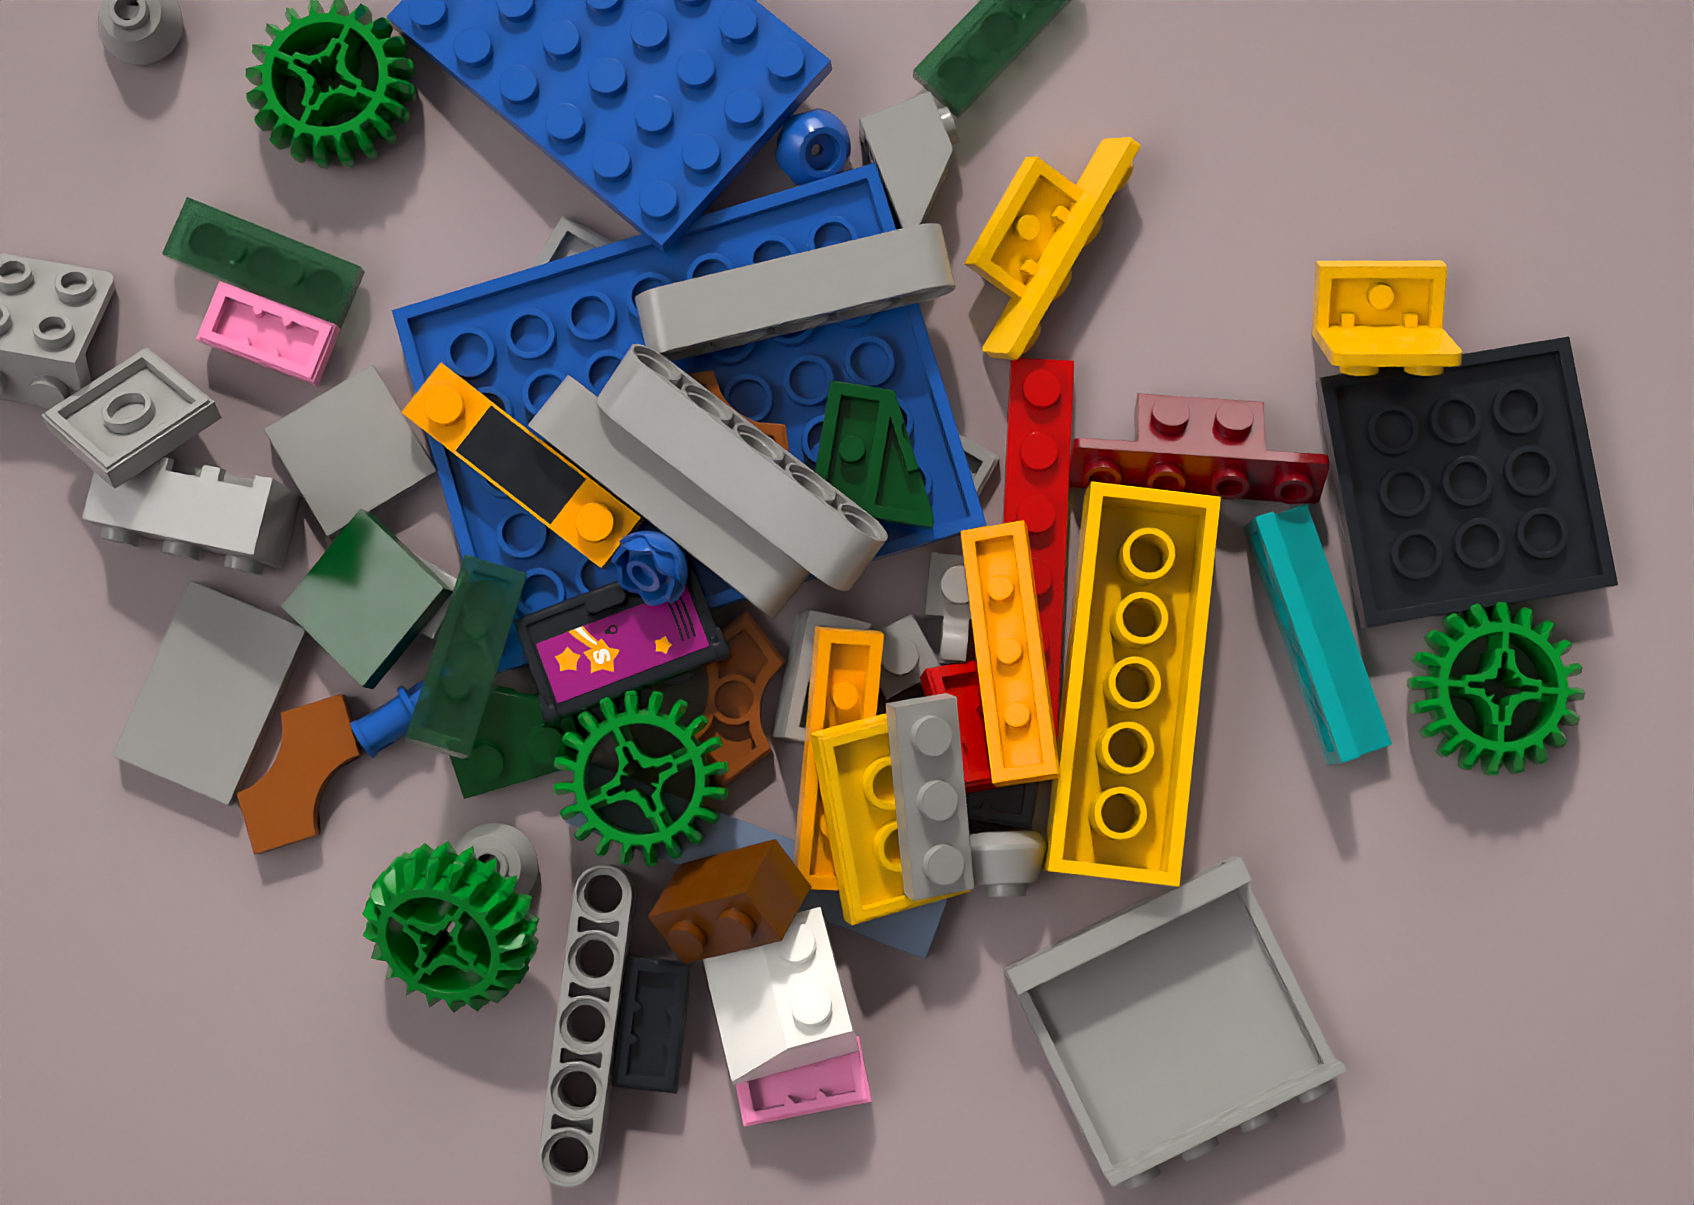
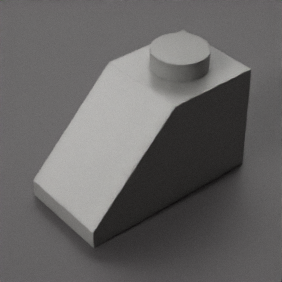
(912, 154)

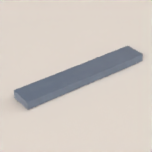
(905, 930)

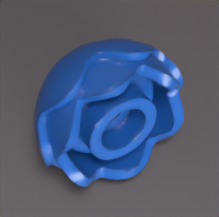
(801, 134)
(651, 567)

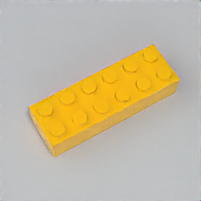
(1132, 683)

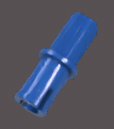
(388, 721)

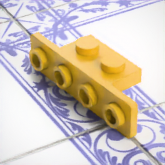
(1039, 236)

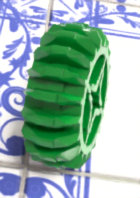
(346, 38)
(1499, 661)
(590, 801)
(418, 902)

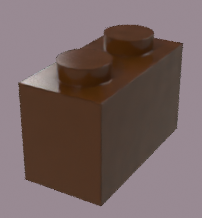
(730, 901)

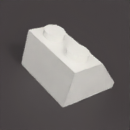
(781, 1002)

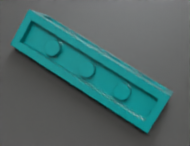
(1317, 634)

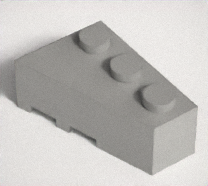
(198, 512)

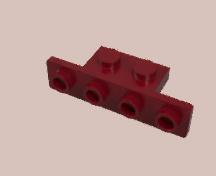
(1202, 450)

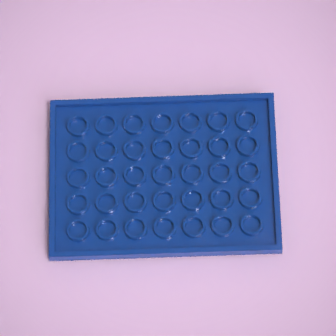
(581, 317)

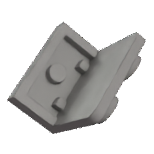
(47, 327)

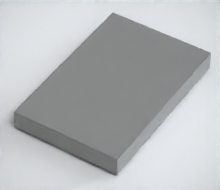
(211, 693)

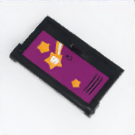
(618, 650)

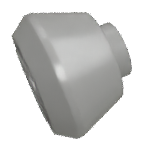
(140, 29)
(510, 847)
(1007, 860)

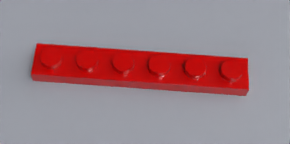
(1039, 486)

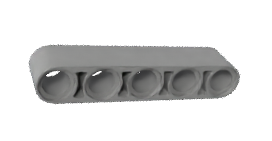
(796, 292)
(742, 467)
(668, 498)
(574, 1053)

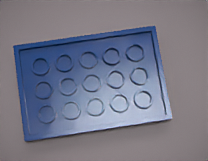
(628, 95)

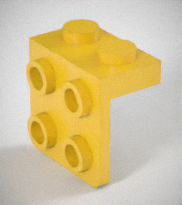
(1383, 316)

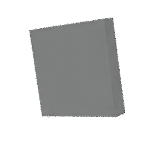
(131, 417)
(351, 450)

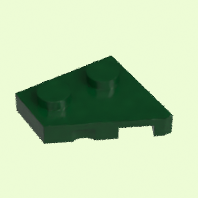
(870, 455)
(512, 744)

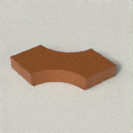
(737, 697)
(288, 797)

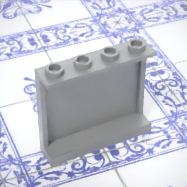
(1174, 1024)

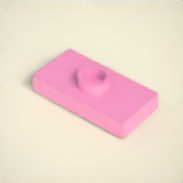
(268, 334)
(806, 1089)

